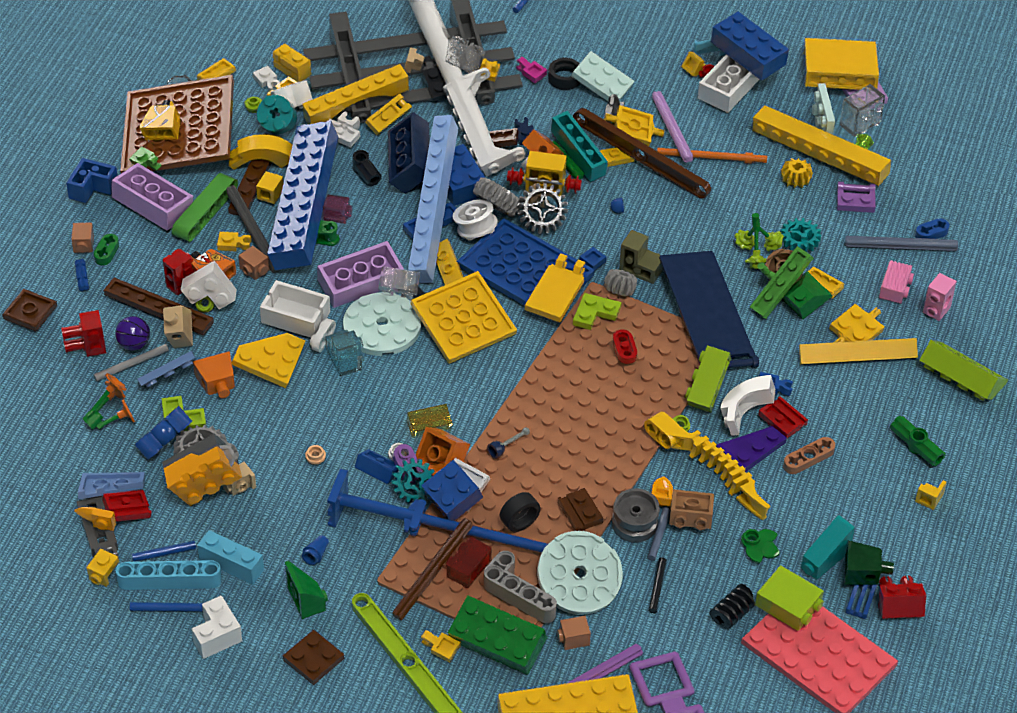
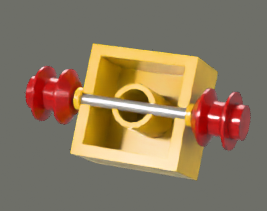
(543, 169)

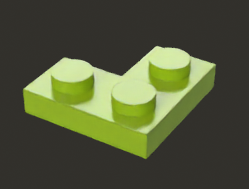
(594, 306)
(196, 415)

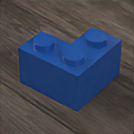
(90, 177)

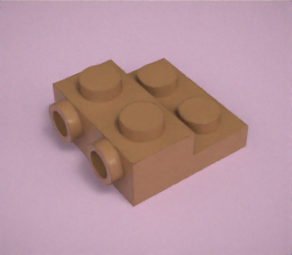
(691, 509)

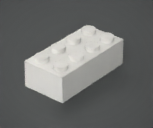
(726, 84)

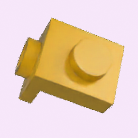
(101, 567)

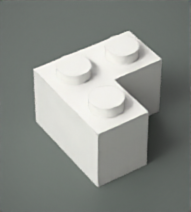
(209, 282)
(219, 630)

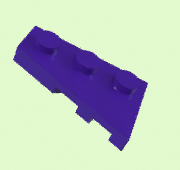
(754, 446)

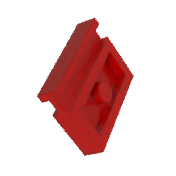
(783, 417)
(127, 505)

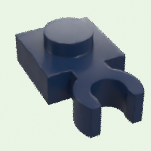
(524, 129)

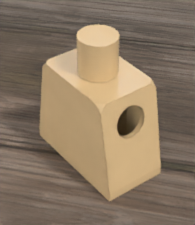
(178, 322)

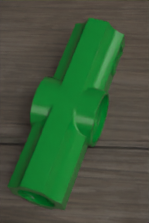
(917, 441)

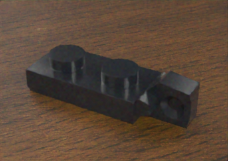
(433, 79)

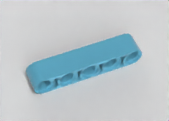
(168, 575)

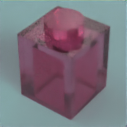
(337, 209)

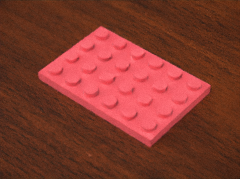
(822, 658)

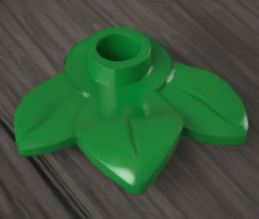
(761, 545)

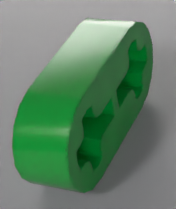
(102, 248)

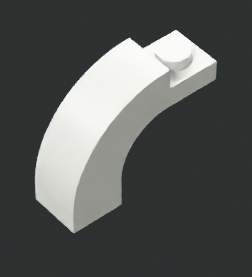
(744, 397)

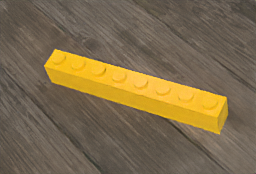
(821, 145)

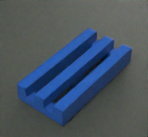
(856, 612)

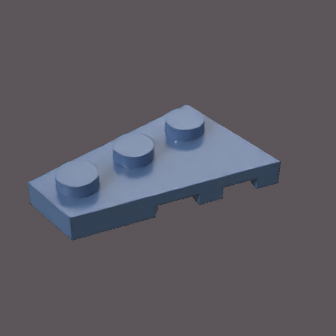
(167, 369)
(102, 483)

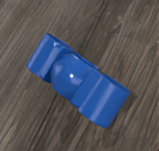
(163, 433)

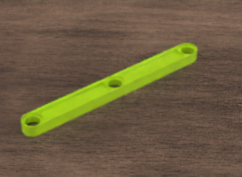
(400, 651)

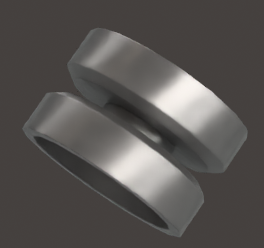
(635, 515)

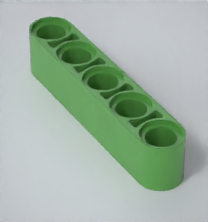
(203, 208)

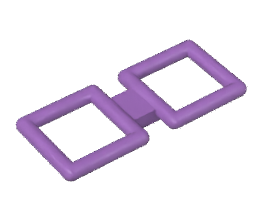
(672, 701)

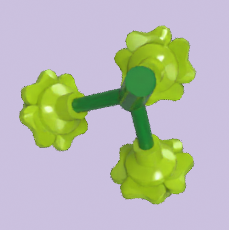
(747, 240)

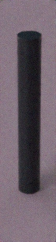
(657, 585)

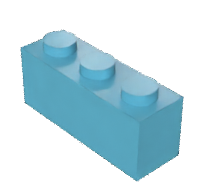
(231, 556)

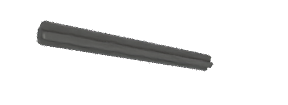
(249, 222)

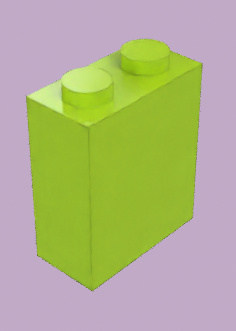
(789, 598)

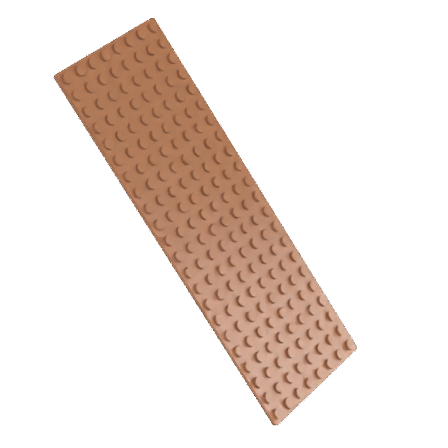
(583, 433)

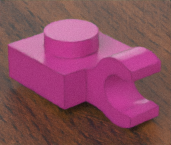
(532, 71)

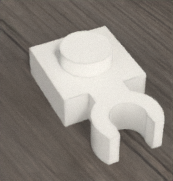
(266, 77)

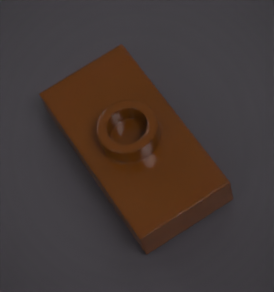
(505, 137)

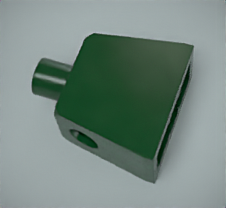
(864, 564)

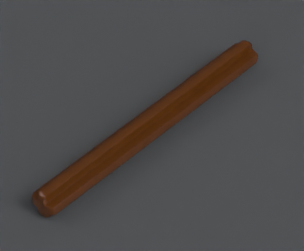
(432, 569)

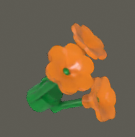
(114, 388)

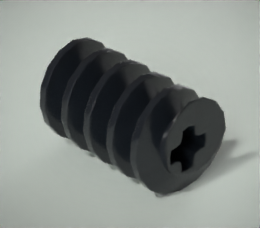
(733, 606)

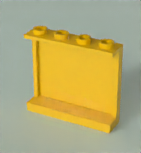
(840, 63)

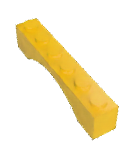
(385, 83)

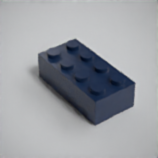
(408, 152)

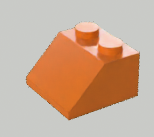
(440, 448)

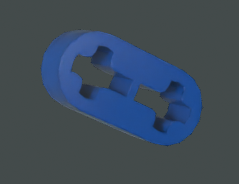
(933, 229)

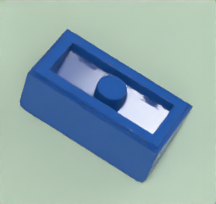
(376, 466)

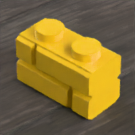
(292, 63)

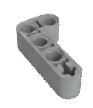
(502, 582)

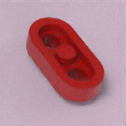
(624, 346)

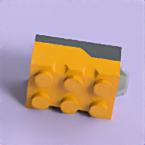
(202, 469)

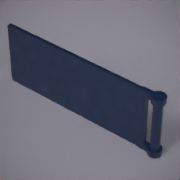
(707, 305)

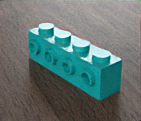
(579, 146)

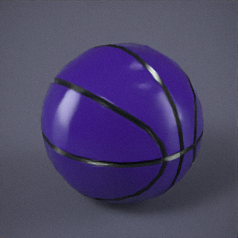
(132, 333)

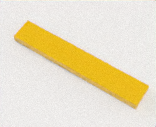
(858, 351)

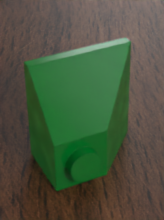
(806, 295)
(304, 591)

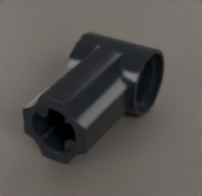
(364, 167)

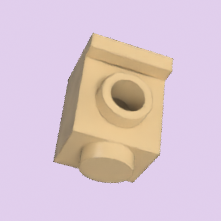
(247, 480)

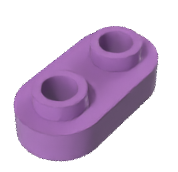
(398, 458)

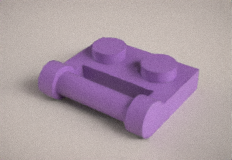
(856, 201)

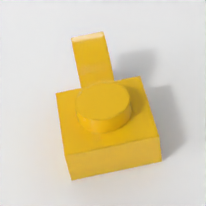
(442, 646)

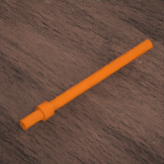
(747, 157)

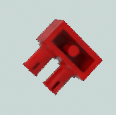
(91, 335)
(901, 599)

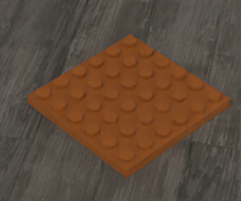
(204, 128)

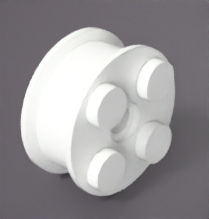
(475, 219)

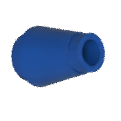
(314, 551)

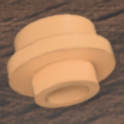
(315, 454)

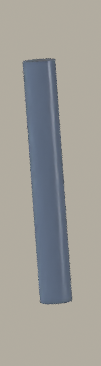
(659, 533)

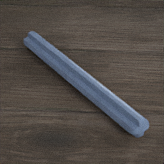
(901, 243)

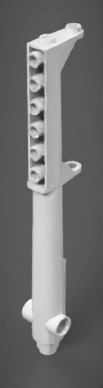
(462, 92)

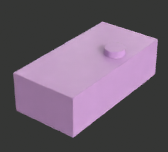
(151, 195)
(356, 273)

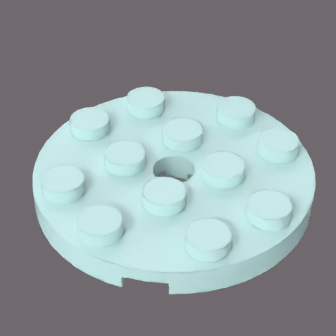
(396, 336)
(586, 552)

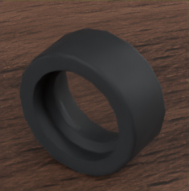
(560, 82)
(528, 509)

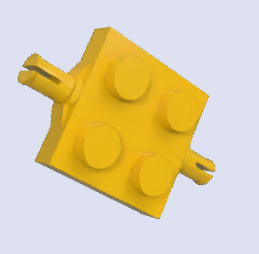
(635, 123)
(857, 325)

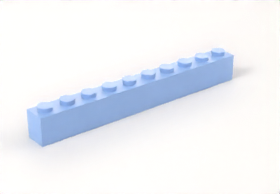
(433, 197)

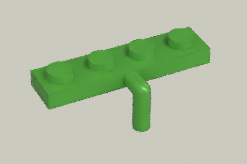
(780, 282)

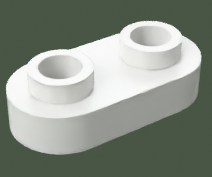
(318, 340)

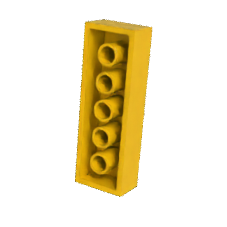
(588, 696)

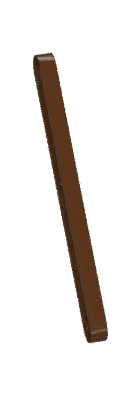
(651, 158)

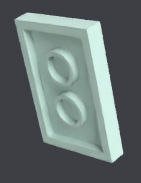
(602, 77)
(823, 110)

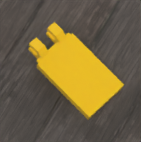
(556, 289)

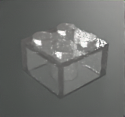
(862, 110)

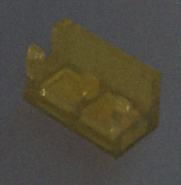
(428, 417)

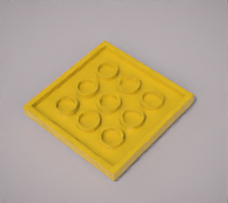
(463, 317)

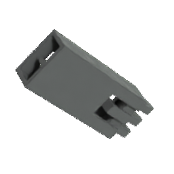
(93, 533)

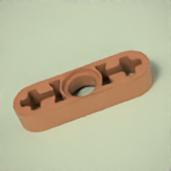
(805, 462)

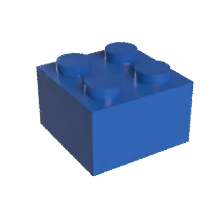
(452, 491)

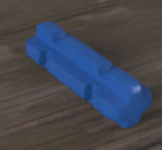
(81, 275)

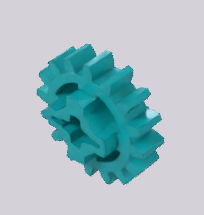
(801, 234)
(405, 484)

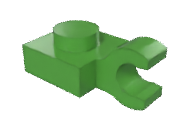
(145, 158)

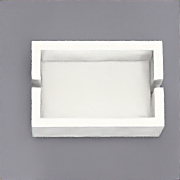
(294, 309)

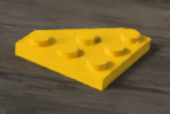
(270, 357)

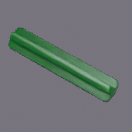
(571, 166)

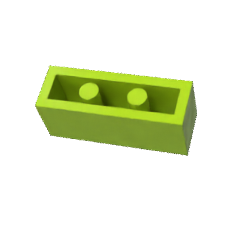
(708, 378)

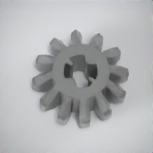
(620, 282)

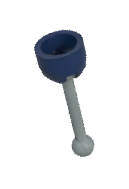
(497, 448)

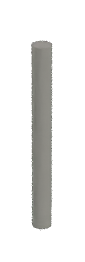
(131, 362)

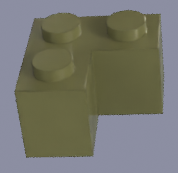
(638, 259)

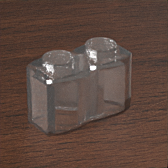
(399, 281)

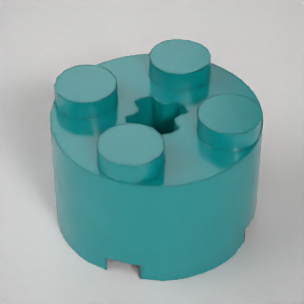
(269, 107)

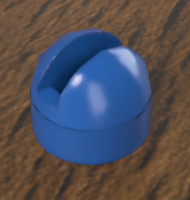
(617, 205)

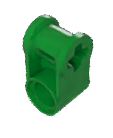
(326, 232)

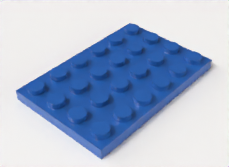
(514, 260)

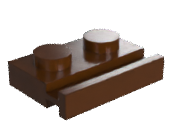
(580, 510)

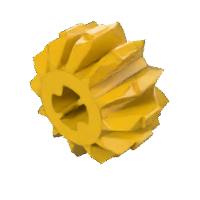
(796, 172)

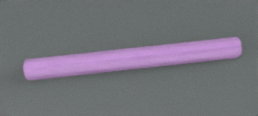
(672, 127)

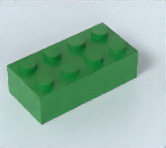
(498, 635)

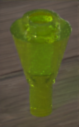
(864, 141)

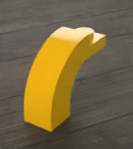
(261, 147)

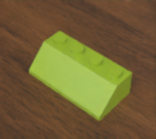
(963, 370)

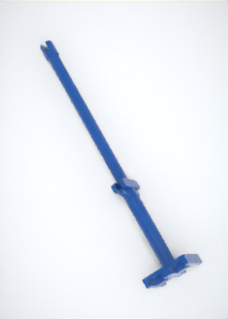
(413, 516)

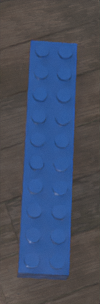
(303, 196)

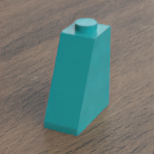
(828, 548)

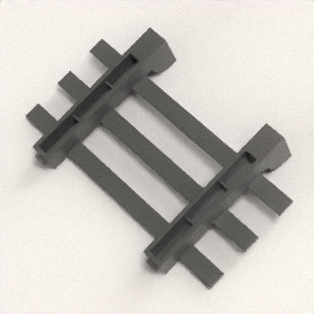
(346, 52)

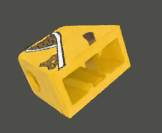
(161, 122)

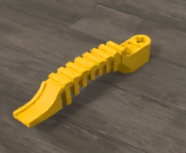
(672, 435)

